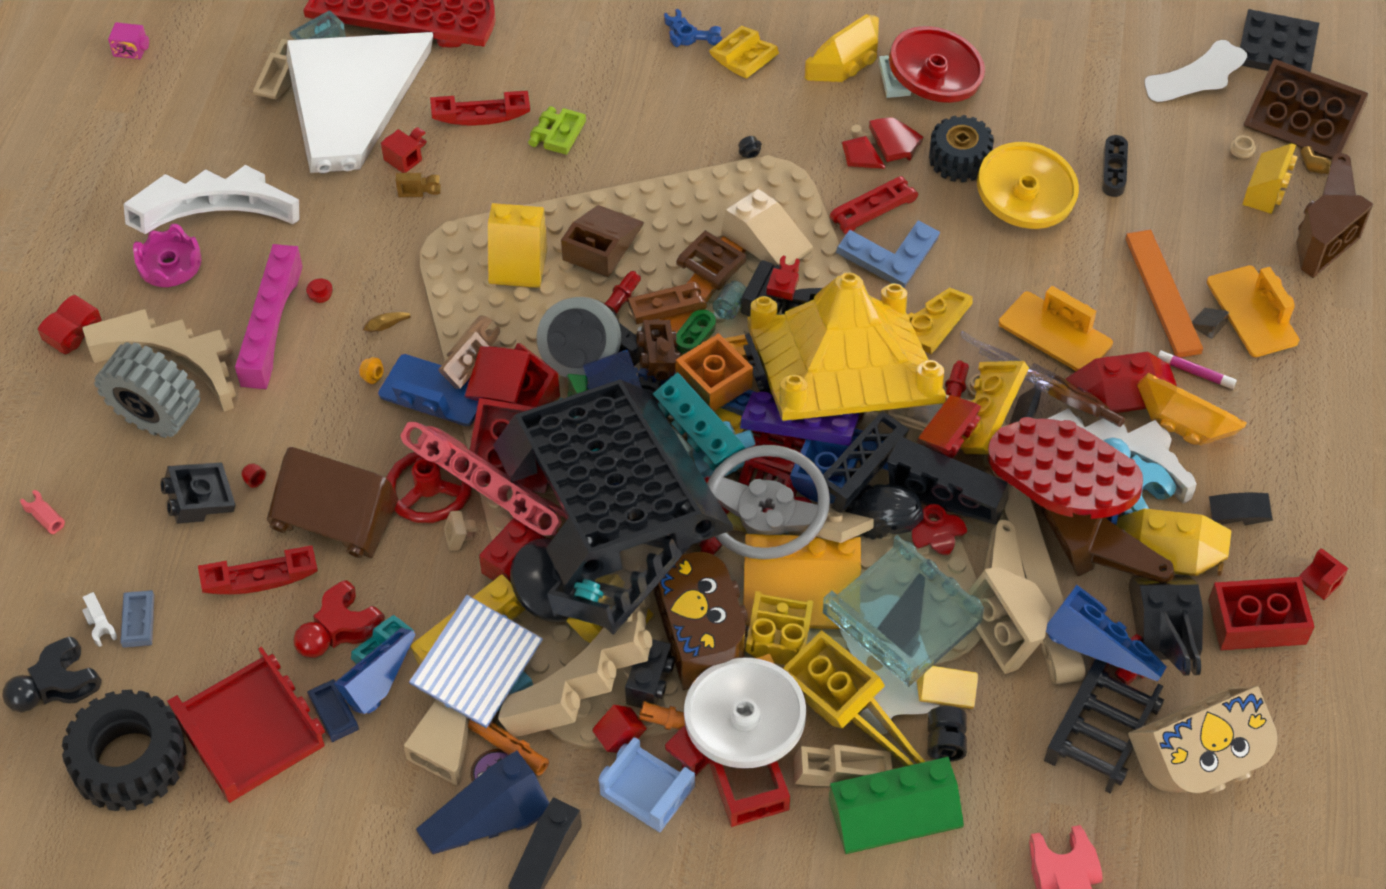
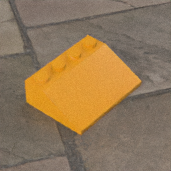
(802, 575)

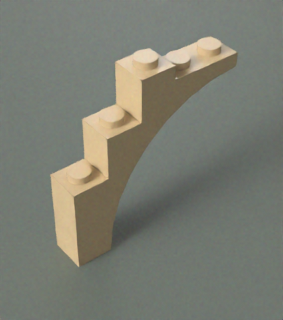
(202, 355)
(589, 674)

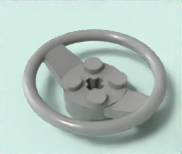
(786, 512)

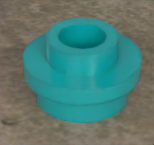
(588, 590)

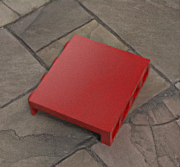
(249, 726)

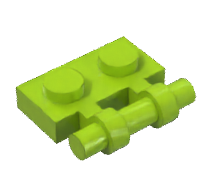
(563, 132)

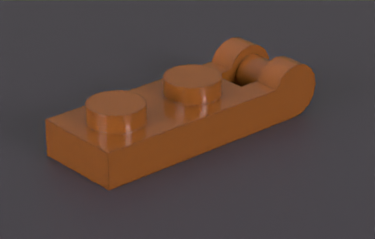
(667, 302)

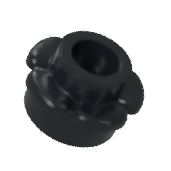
(749, 147)

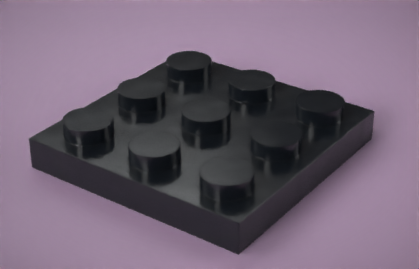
(1279, 38)

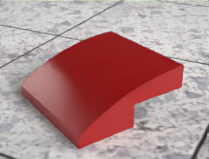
(498, 374)

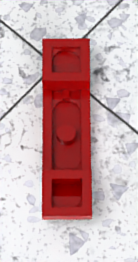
(480, 112)
(259, 575)

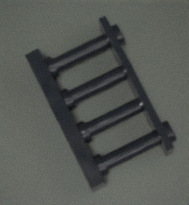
(1087, 700)

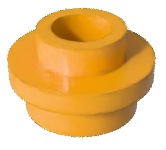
(371, 370)

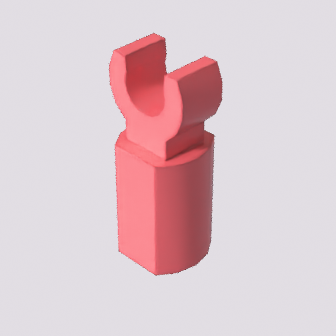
(44, 513)

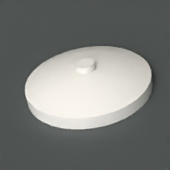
(745, 713)

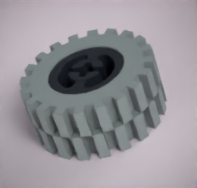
(147, 389)

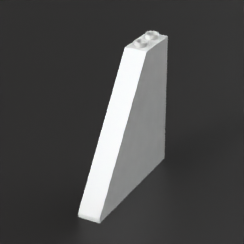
(350, 92)

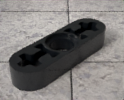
(1109, 172)

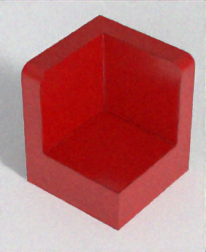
(1324, 574)
(618, 727)
(686, 752)

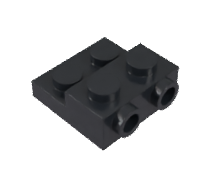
(197, 491)

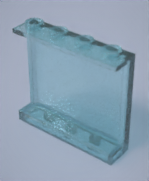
(904, 612)

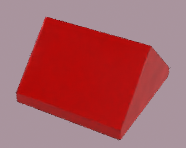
(540, 382)

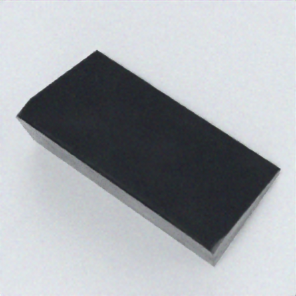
(1026, 405)

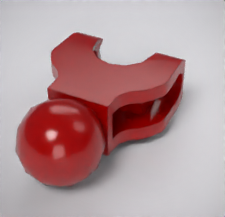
(336, 623)

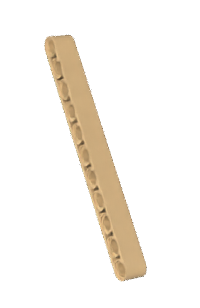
(1062, 663)

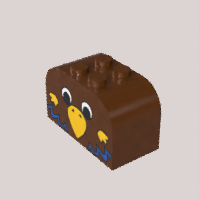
(701, 615)

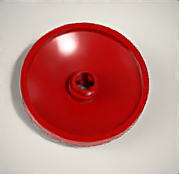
(936, 64)

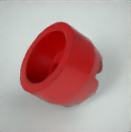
(253, 475)

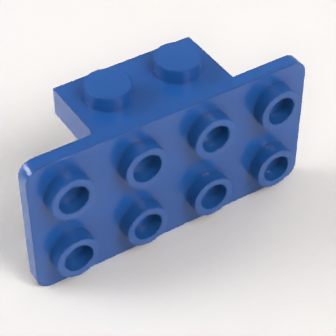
(423, 388)

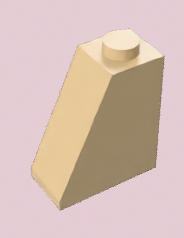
(440, 742)

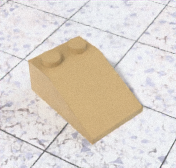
(764, 229)

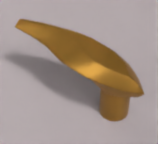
(385, 321)

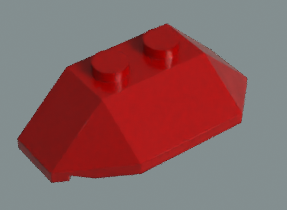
(1116, 379)

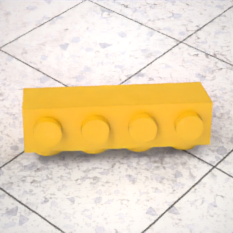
(496, 595)

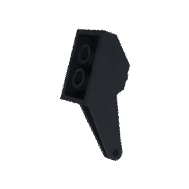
(1170, 620)

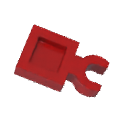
(784, 280)

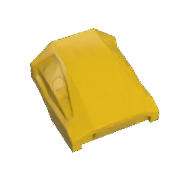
(778, 627)

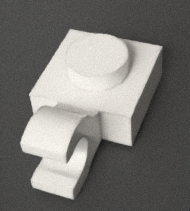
(95, 614)

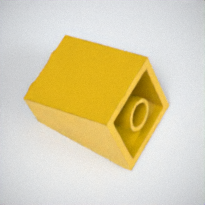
(516, 245)

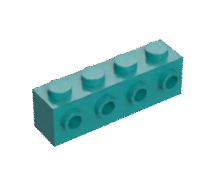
(698, 420)

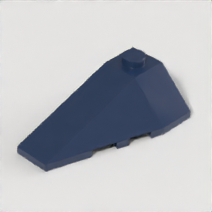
(495, 802)

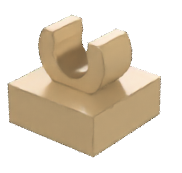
(458, 530)

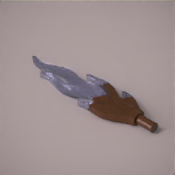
(1053, 384)

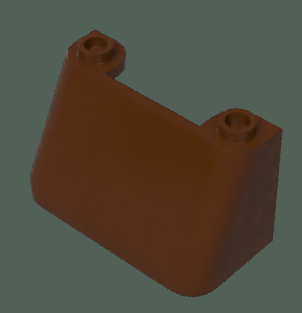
(332, 501)

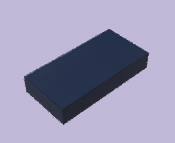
(332, 710)

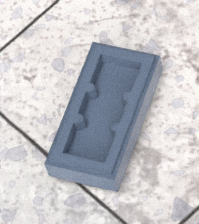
(137, 619)

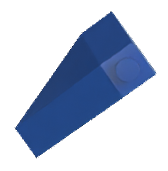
(1086, 629)

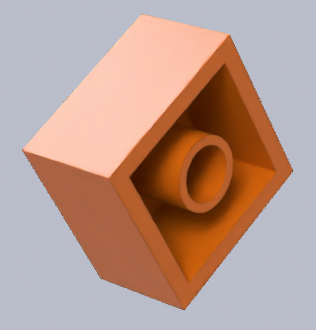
(716, 371)

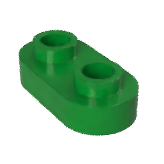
(692, 334)

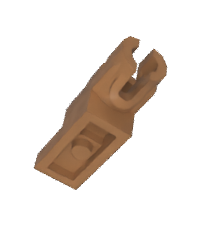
(462, 356)

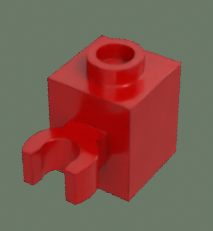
(403, 150)

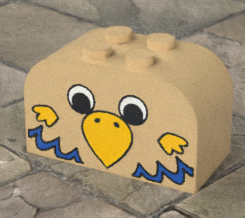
(1207, 742)

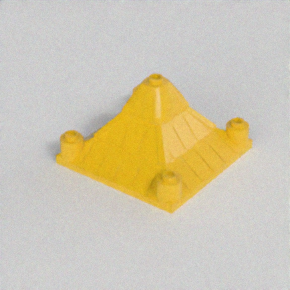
(844, 353)

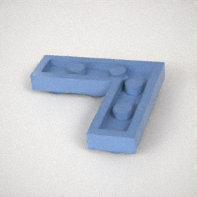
(892, 267)

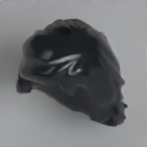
(891, 507)

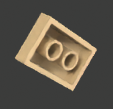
(1013, 606)

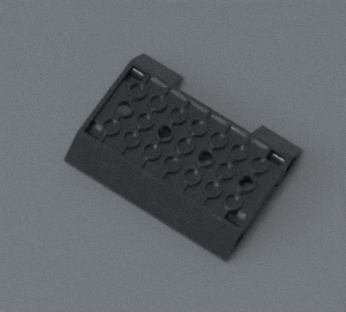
(636, 451)

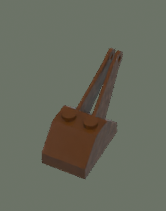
(1333, 220)
(1103, 543)

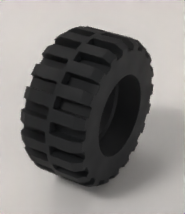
(105, 722)

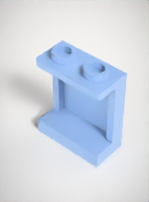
(645, 785)

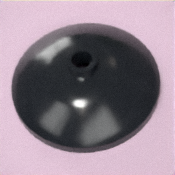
(533, 577)

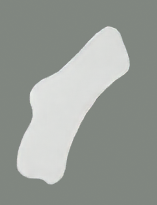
(1206, 73)

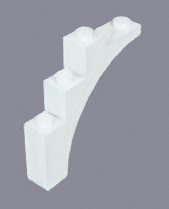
(207, 192)
(1149, 443)

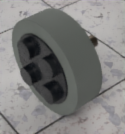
(577, 334)

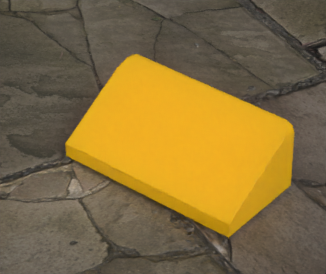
(948, 687)

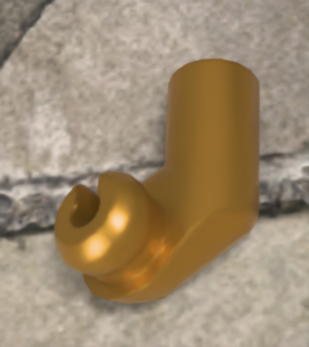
(1315, 163)

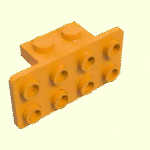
(1257, 308)
(1057, 327)

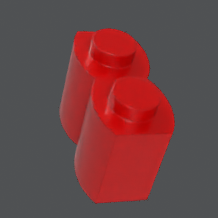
(64, 327)

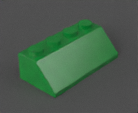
(896, 805)

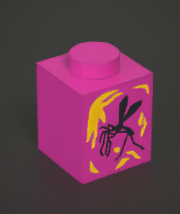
(128, 40)

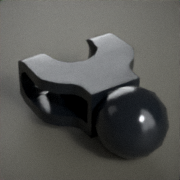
(51, 680)

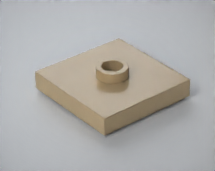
(843, 526)

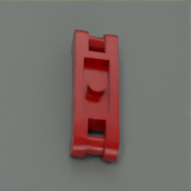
(873, 204)

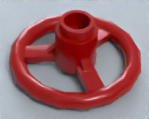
(426, 484)

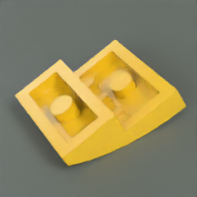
(743, 52)

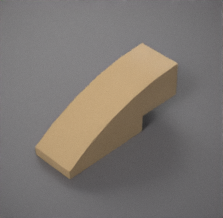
(275, 75)
(840, 763)

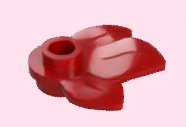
(938, 533)

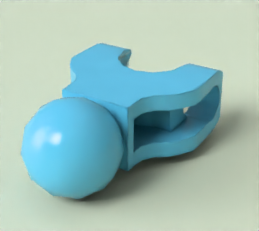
(1155, 477)

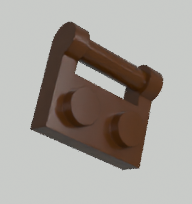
(716, 254)

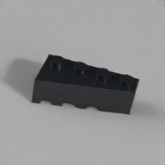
(947, 482)

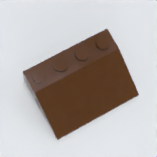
(1306, 109)

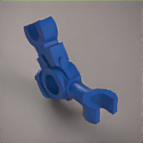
(686, 34)

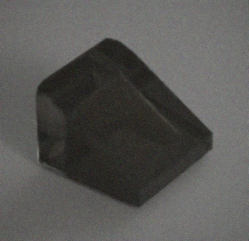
(1210, 321)

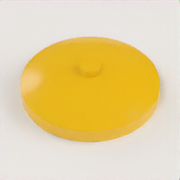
(1027, 185)

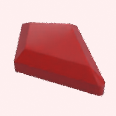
(861, 153)

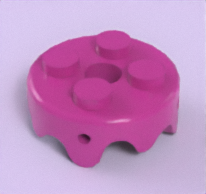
(163, 245)

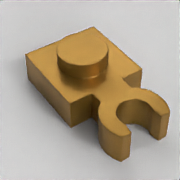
(414, 185)

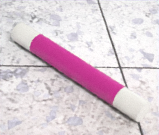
(1197, 370)

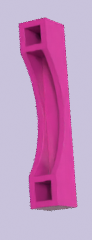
(258, 346)

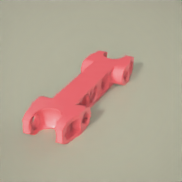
(451, 455)
(1065, 871)

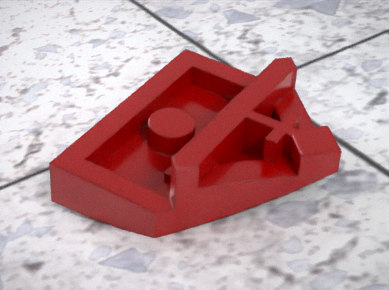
(895, 138)

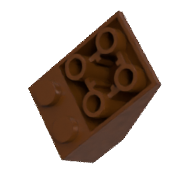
(599, 239)

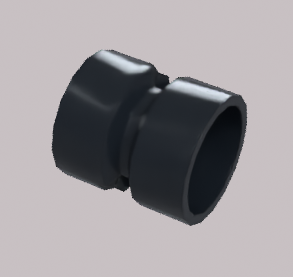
(947, 733)

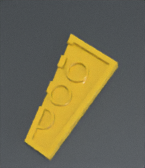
(995, 394)

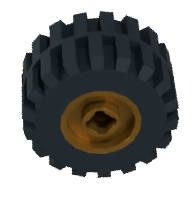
(960, 147)

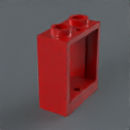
(755, 806)

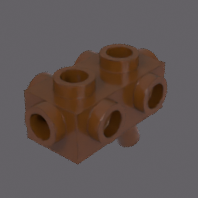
(658, 348)

